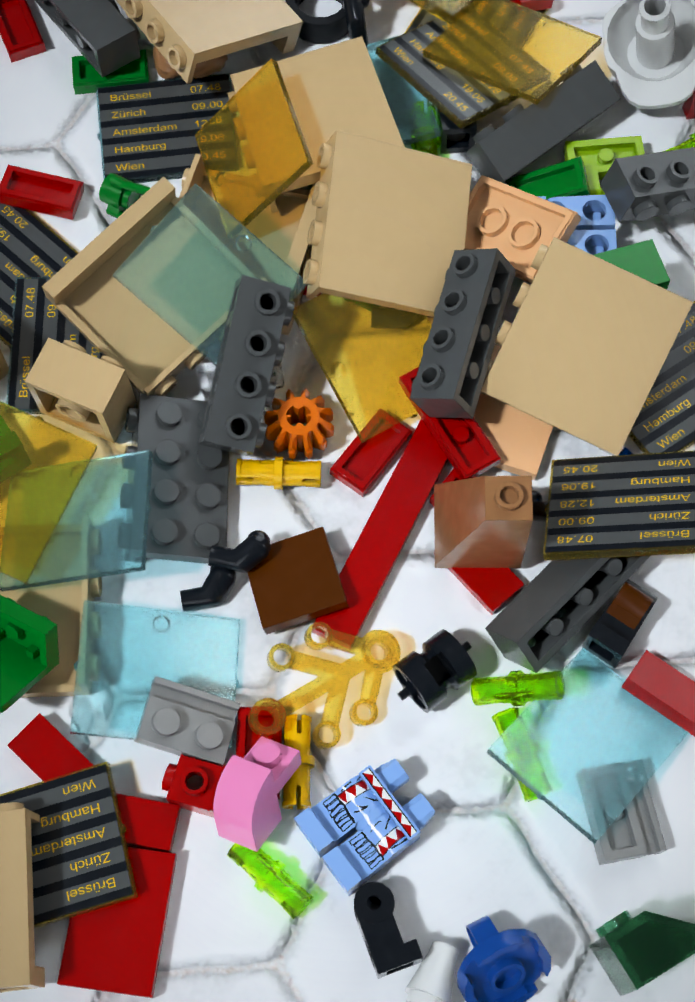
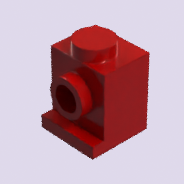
(176, 780)

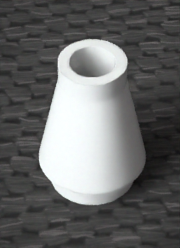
(434, 976)

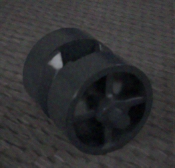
(430, 673)

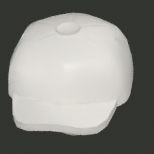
(651, 50)

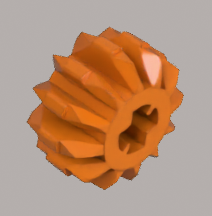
(299, 411)

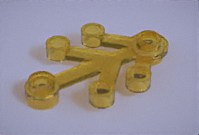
(331, 678)

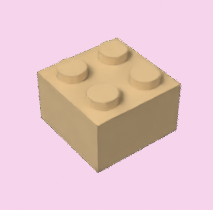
(81, 389)

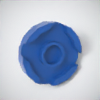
(501, 964)

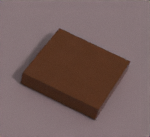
(297, 582)

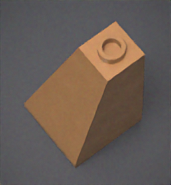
(482, 521)

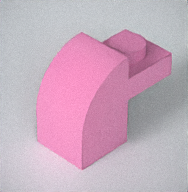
(247, 792)

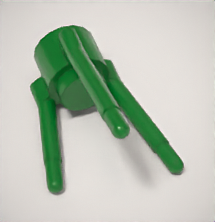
(119, 193)

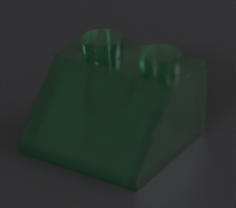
(641, 948)

